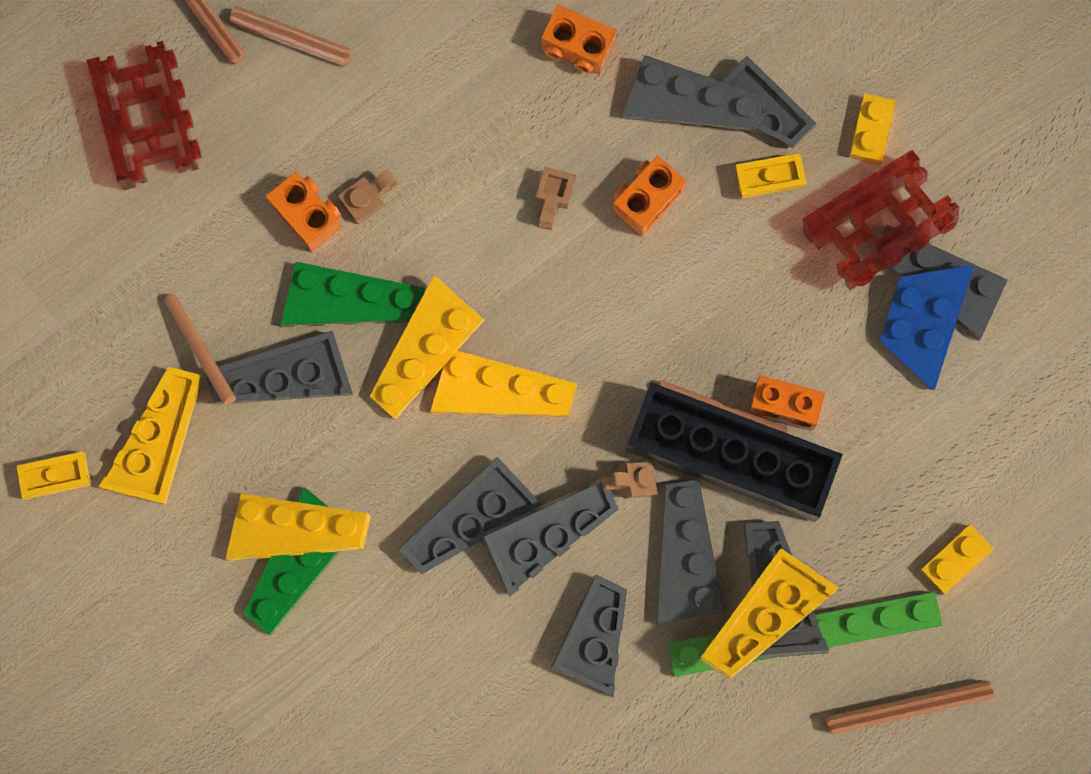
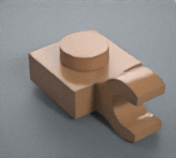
(555, 192)
(364, 198)
(634, 479)

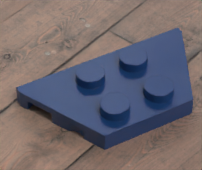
(925, 319)

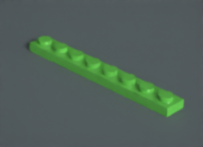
(836, 627)

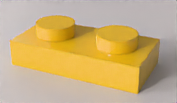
(872, 129)
(770, 176)
(53, 475)
(956, 559)

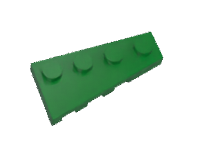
(341, 297)
(286, 581)

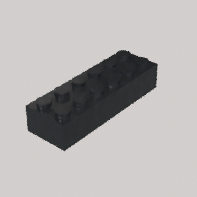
(734, 452)

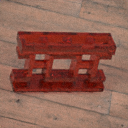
(119, 121)
(868, 199)

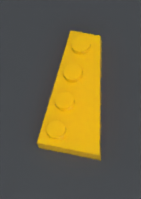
(428, 342)
(490, 387)
(154, 448)
(291, 528)
(770, 609)

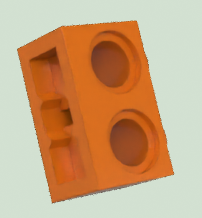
(582, 32)
(655, 199)
(298, 215)
(786, 403)

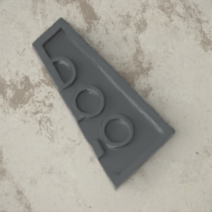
(679, 95)
(289, 372)
(480, 506)

